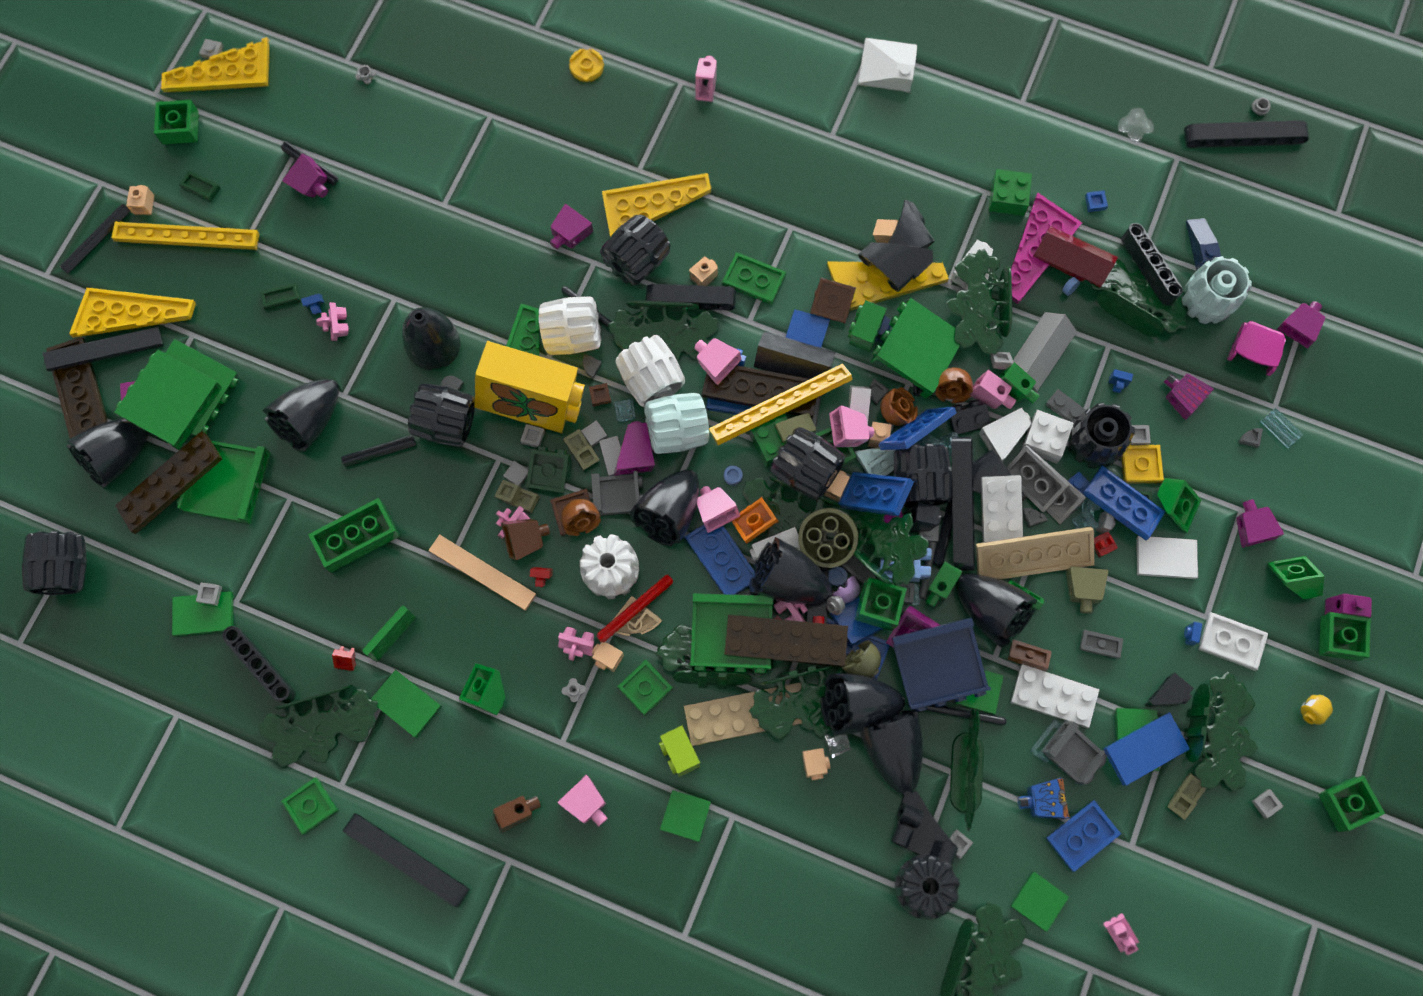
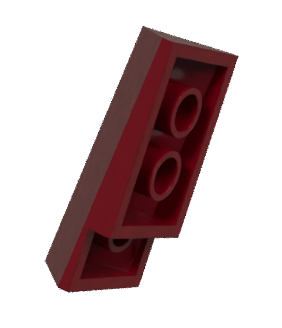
(1075, 257)

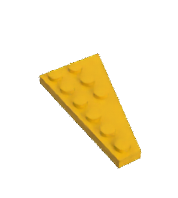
(223, 71)
(653, 198)
(872, 283)
(116, 310)

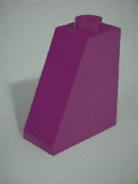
(635, 450)

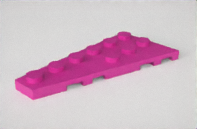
(1025, 267)

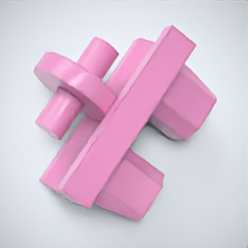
(335, 313)
(503, 517)
(793, 608)
(576, 646)
(1122, 934)

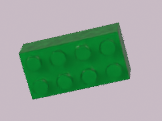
(354, 535)

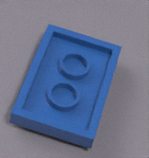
(1083, 836)

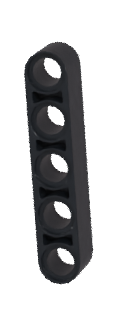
(1152, 264)
(705, 296)
(250, 660)

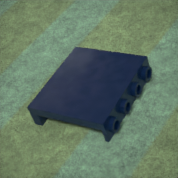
(940, 664)

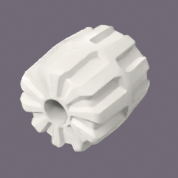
(569, 325)
(650, 370)
(609, 566)

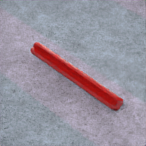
(634, 608)

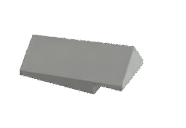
(1045, 346)
(1045, 485)

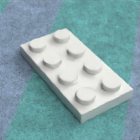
(1001, 508)
(1054, 696)

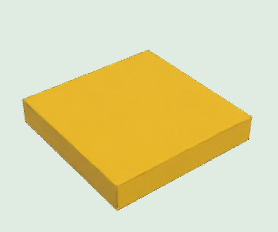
(1142, 464)

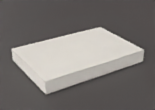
(1167, 557)
(1233, 641)

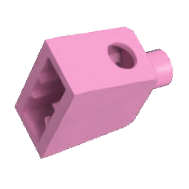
(705, 70)
(717, 358)
(992, 391)
(849, 427)
(716, 508)
(585, 802)

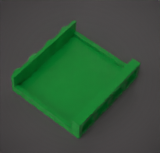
(917, 346)
(223, 375)
(168, 399)
(230, 487)
(710, 630)

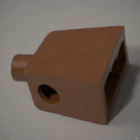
(523, 537)
(507, 817)

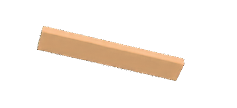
(482, 572)

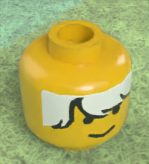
(1316, 709)

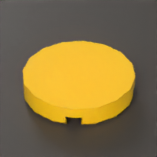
(586, 65)

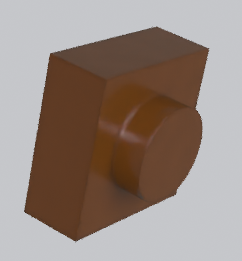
(599, 394)

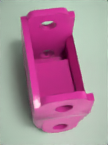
(1259, 345)

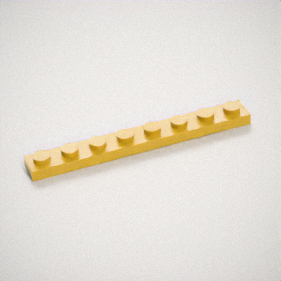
(185, 235)
(780, 404)

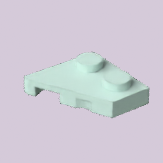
(876, 460)

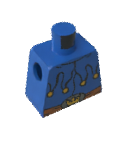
(1046, 800)

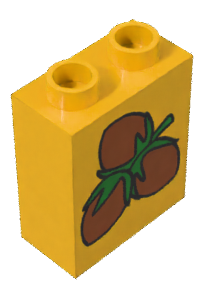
(527, 387)

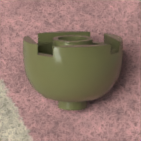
(864, 660)

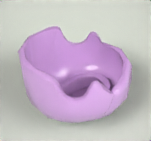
(850, 592)

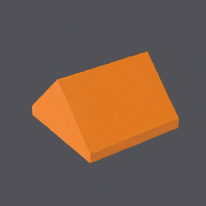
(754, 520)

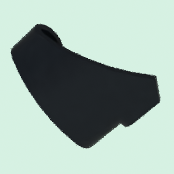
(911, 228)
(897, 261)
(989, 466)
(920, 831)

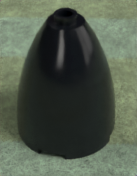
(430, 338)
(303, 412)
(107, 449)
(668, 507)
(788, 575)
(995, 606)
(858, 702)
(896, 750)

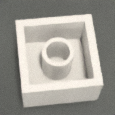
(1048, 436)

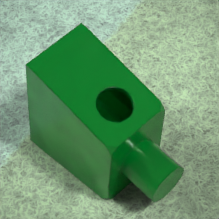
(1020, 382)
(947, 577)

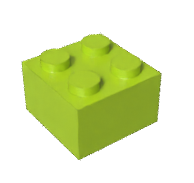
(681, 753)

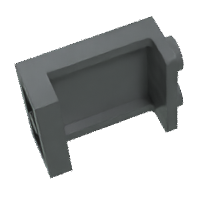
(616, 493)
(1074, 753)

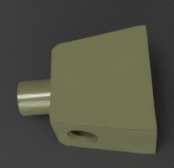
(1086, 586)

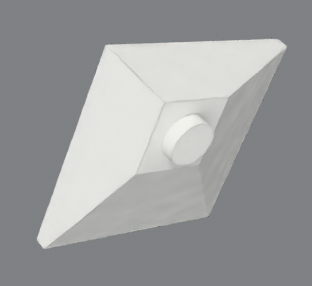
(887, 64)

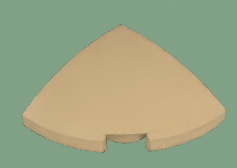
(641, 623)

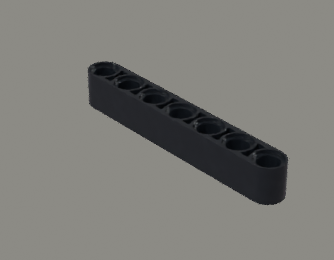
(1246, 134)
(963, 503)
(406, 860)

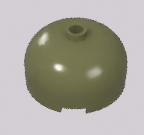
(814, 539)

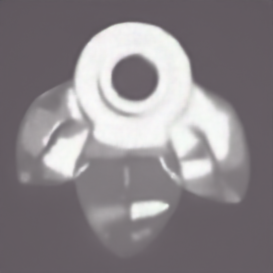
(1136, 127)

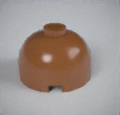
(954, 385)
(898, 407)
(580, 516)

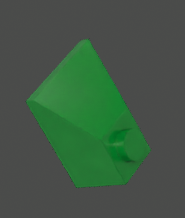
(1179, 501)
(1299, 576)
(484, 689)

